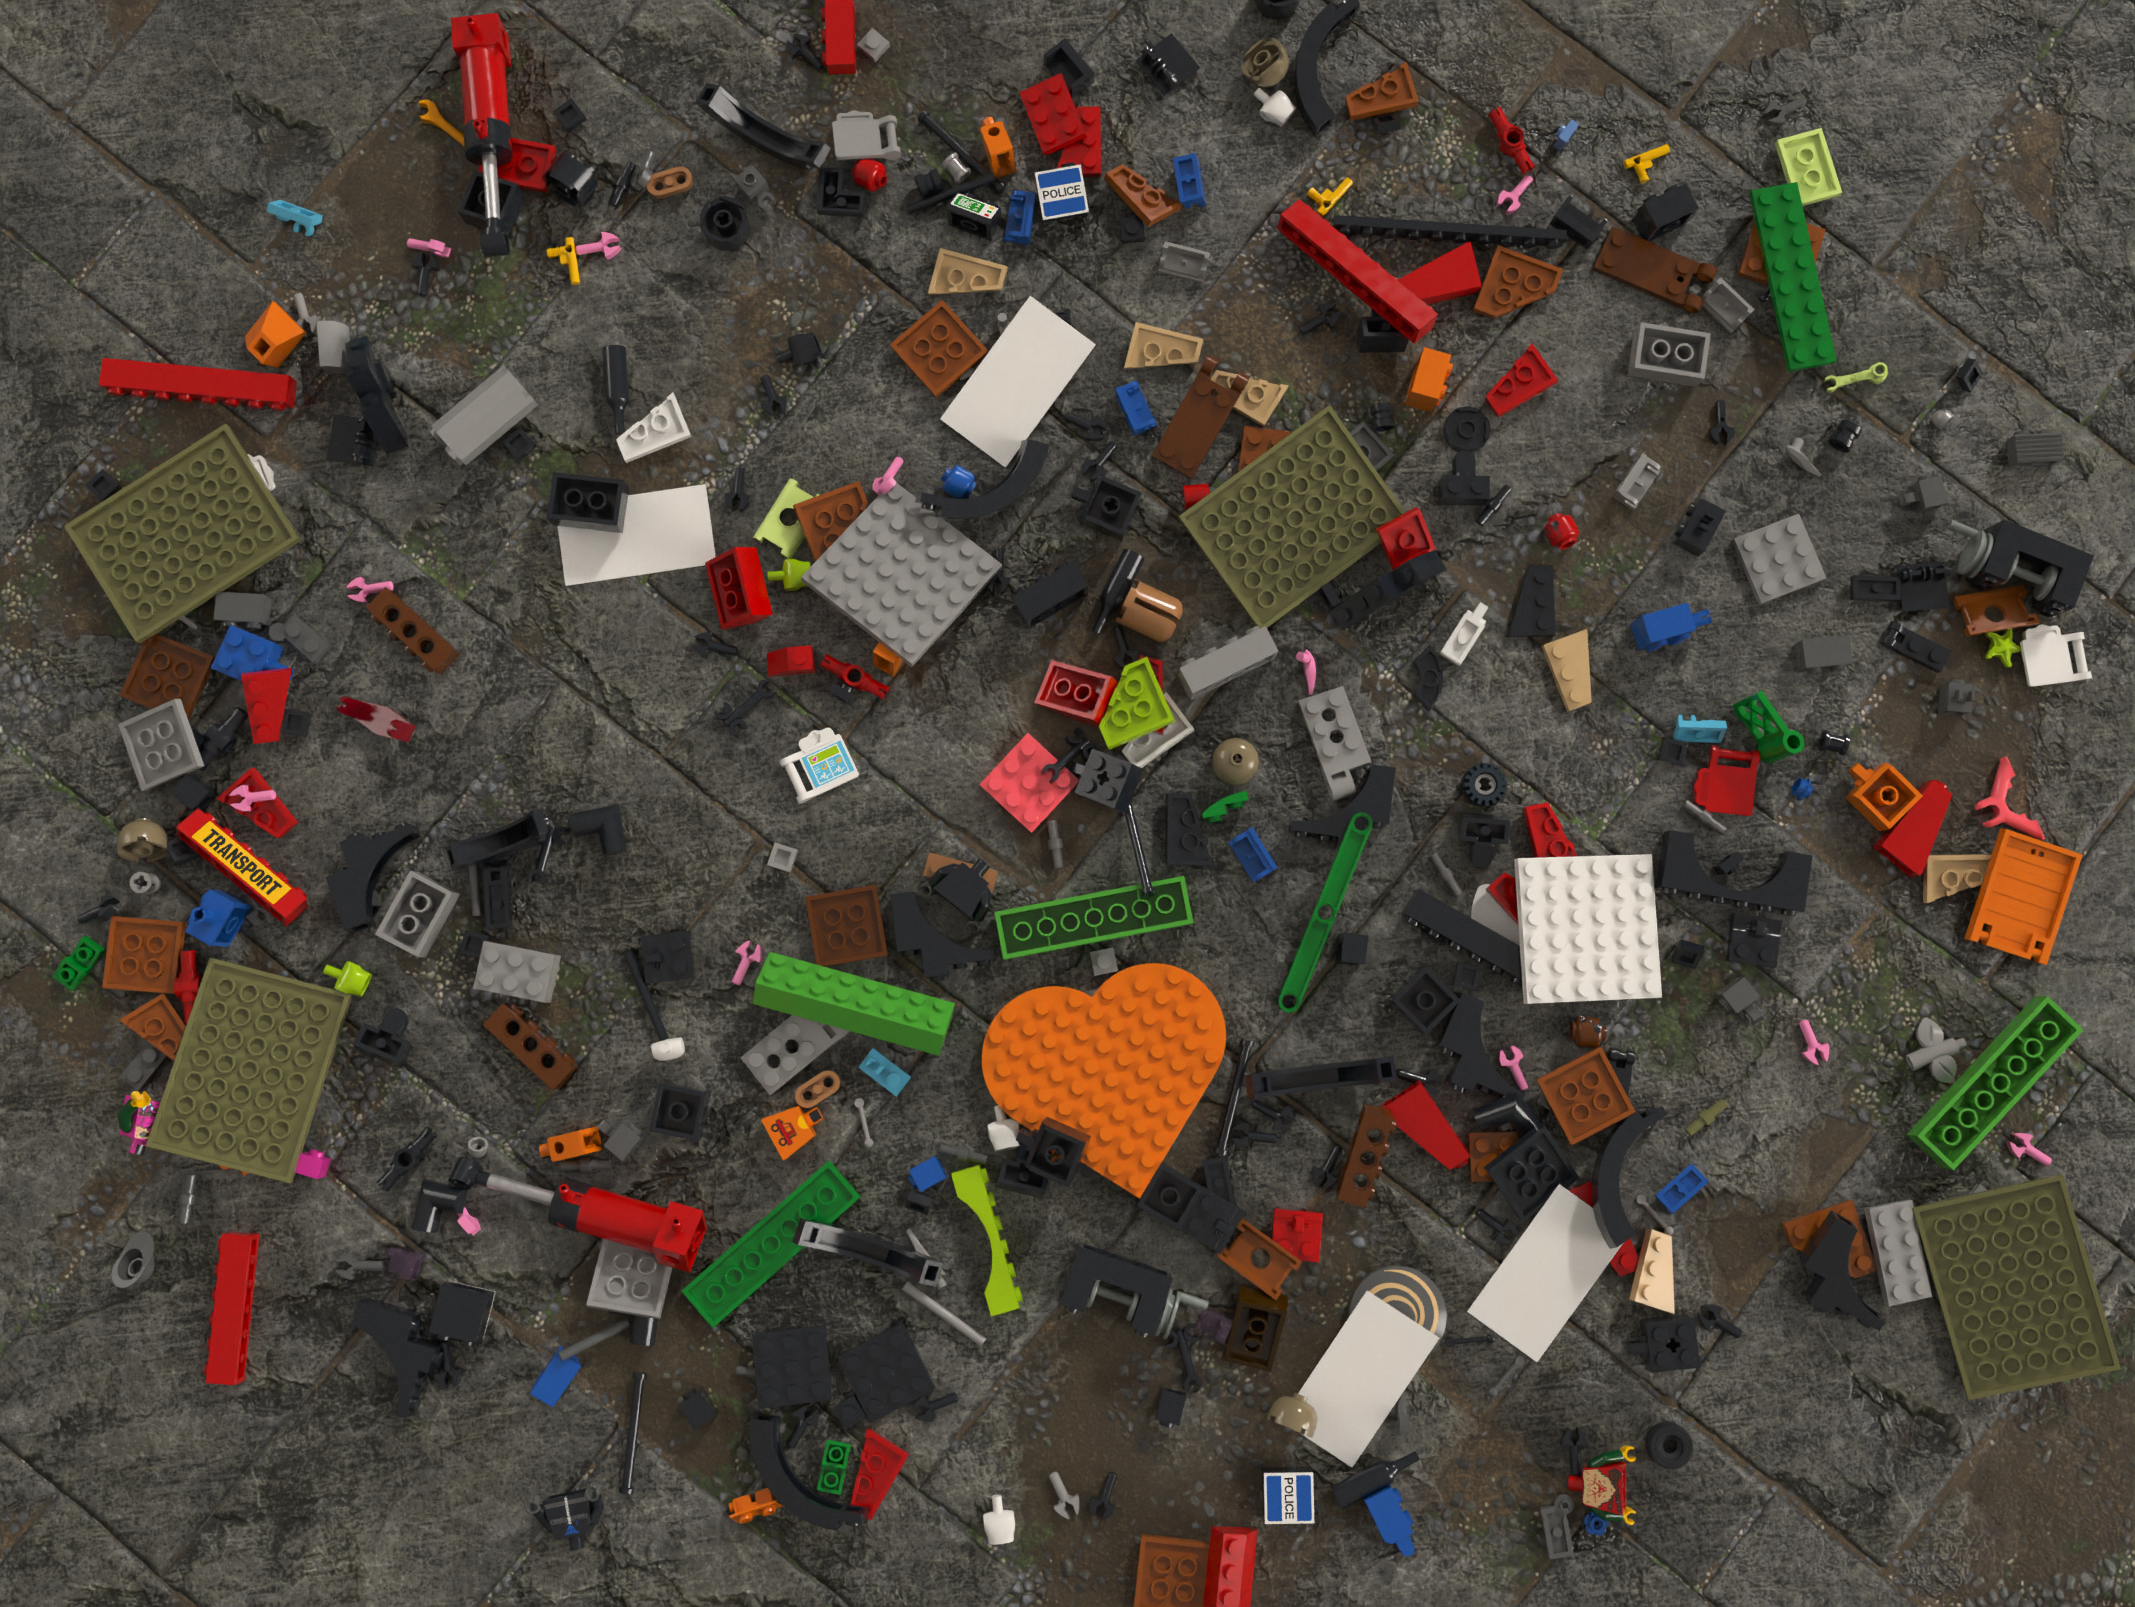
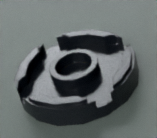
(1466, 429)

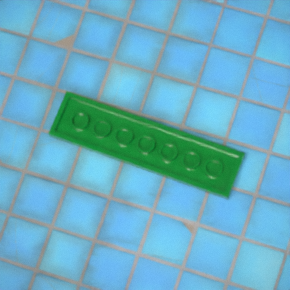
(1792, 277)
(768, 1244)

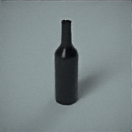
(616, 383)
(1118, 586)
(1370, 1480)

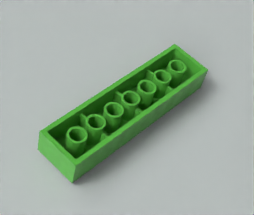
(1092, 918)
(853, 1003)
(1994, 1082)

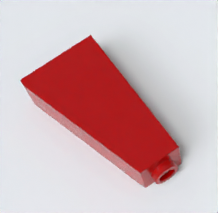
(1445, 277)
(1913, 835)
(1426, 1125)

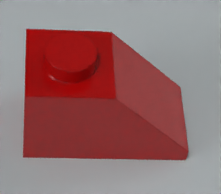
(791, 661)

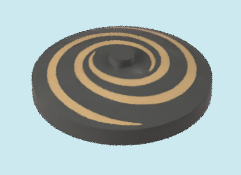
(1408, 1293)

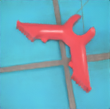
(1998, 804)

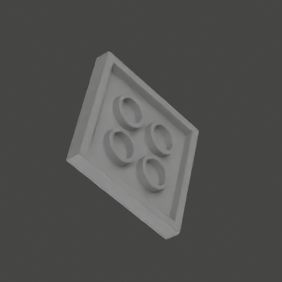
(1778, 559)
(161, 744)
(628, 1281)

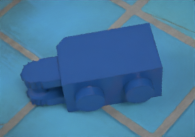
(1390, 1518)

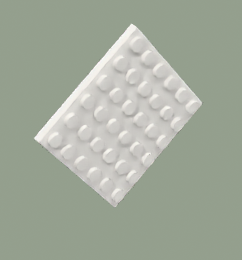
(1587, 928)

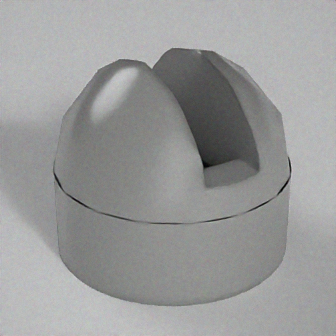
(1942, 418)
(473, 1146)

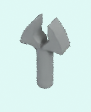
(303, 314)
(1063, 1496)

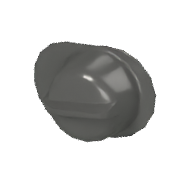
(135, 1262)

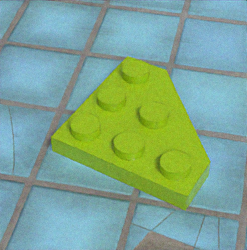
(1135, 706)

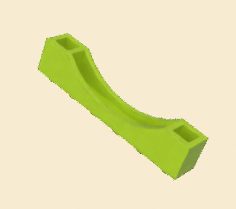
(972, 1189)

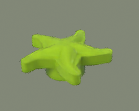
(2002, 647)

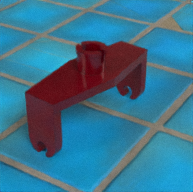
(377, 718)

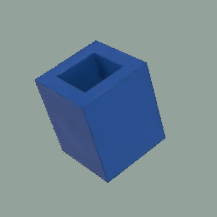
(927, 1174)

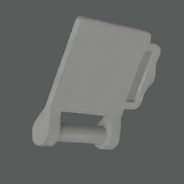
(858, 136)

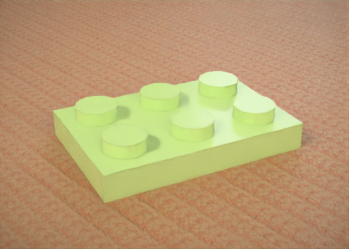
(1809, 163)

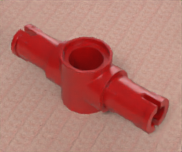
(1507, 130)
(844, 670)
(188, 982)

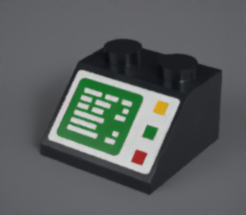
(973, 215)

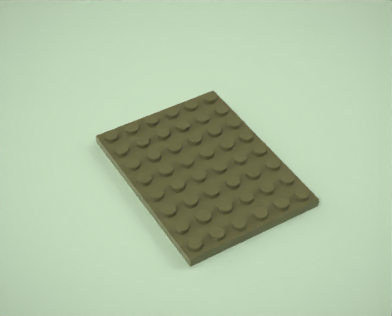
(1293, 518)
(182, 533)
(249, 1070)
(2015, 1287)

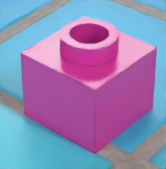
(313, 1164)

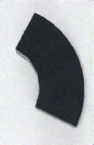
(1430, 678)

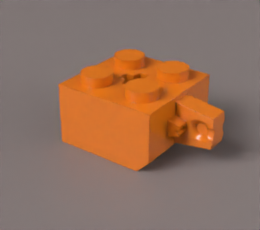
(1867, 795)

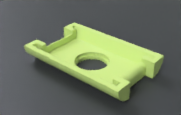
(771, 529)

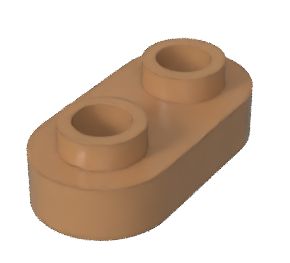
(669, 181)
(817, 1088)

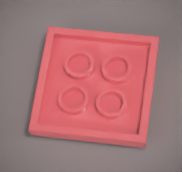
(1023, 789)

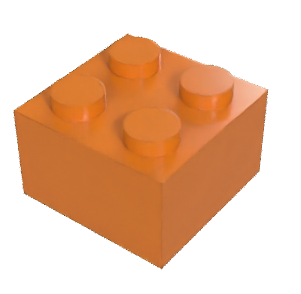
(1427, 380)

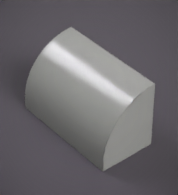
(331, 346)

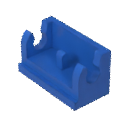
(1189, 180)
(1020, 217)
(1135, 408)
(1252, 854)
(1681, 1189)
(555, 1378)

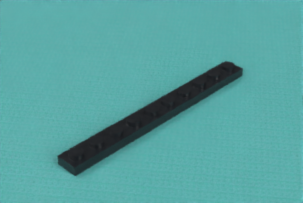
(1449, 231)

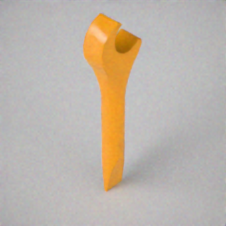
(435, 118)

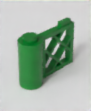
(1776, 742)

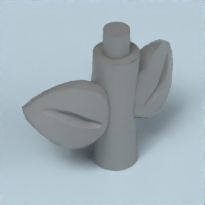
(1935, 1051)

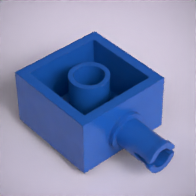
(1667, 626)
(247, 653)
(218, 918)

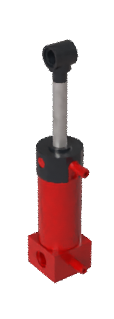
(483, 56)
(669, 1232)

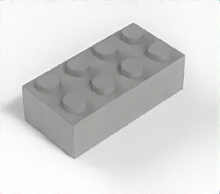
(1228, 662)

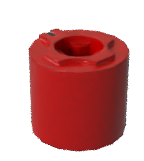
(1193, 494)

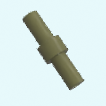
(1706, 1117)

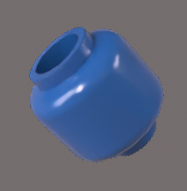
(958, 482)

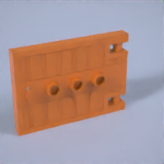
(2023, 896)

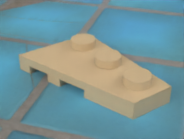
(1654, 1273)

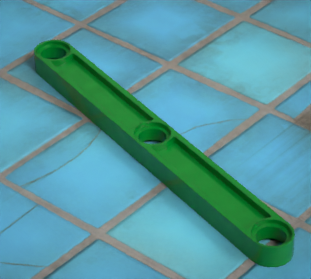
(1332, 896)

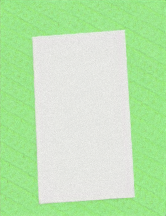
(1017, 381)
(659, 535)
(1545, 1275)
(1364, 1376)

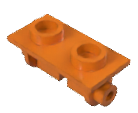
(746, 1509)

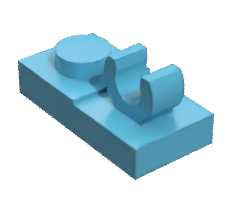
(286, 211)
(1699, 731)
(884, 1072)

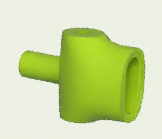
(790, 574)
(350, 979)

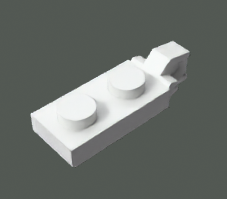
(1464, 635)

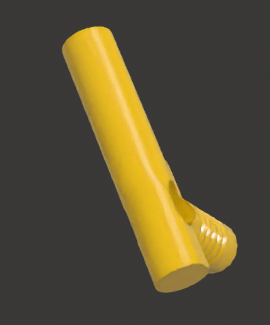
(1645, 161)
(1328, 196)
(567, 258)

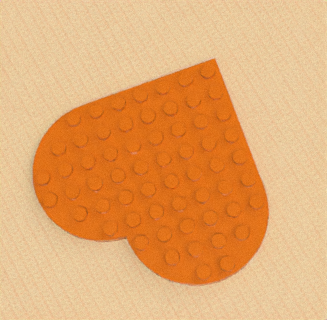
(1109, 1064)

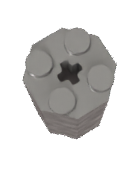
(483, 416)

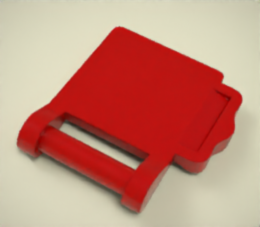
(1727, 787)

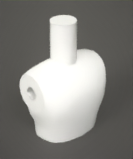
(1276, 107)
(668, 1049)
(1003, 1132)
(999, 1523)

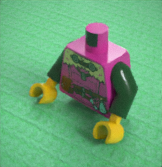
(137, 1120)

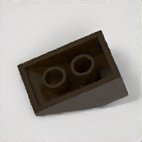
(1255, 1328)

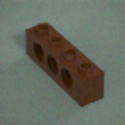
(385, 605)
(499, 1026)
(1370, 1118)

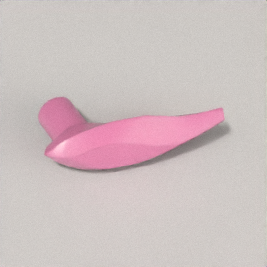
(1309, 669)

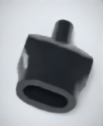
(802, 349)

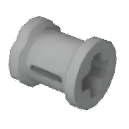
(956, 168)
(150, 878)

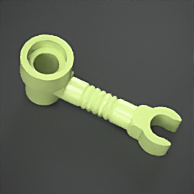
(1869, 374)

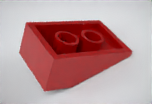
(1076, 692)

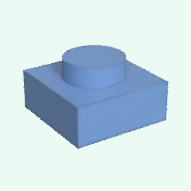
(1564, 134)

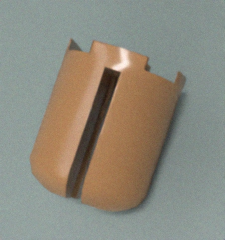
(1151, 612)

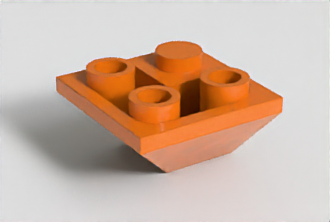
(273, 336)

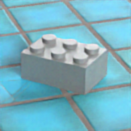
(1669, 354)
(417, 914)
(517, 972)

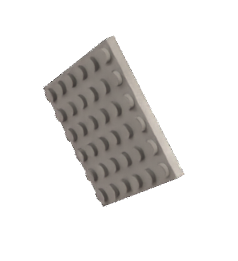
(901, 574)

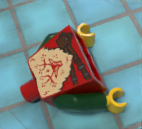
(1605, 1485)

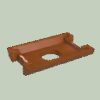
(2007, 600)
(1239, 1258)

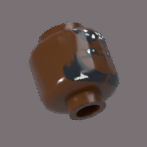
(1587, 1032)

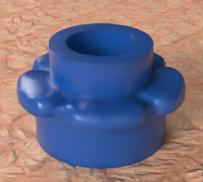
(1802, 788)
(1589, 1521)

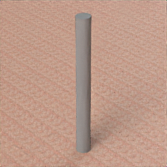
(944, 1314)

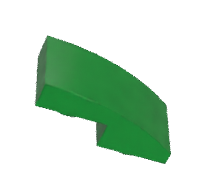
(1218, 809)
(79, 963)
(834, 1467)

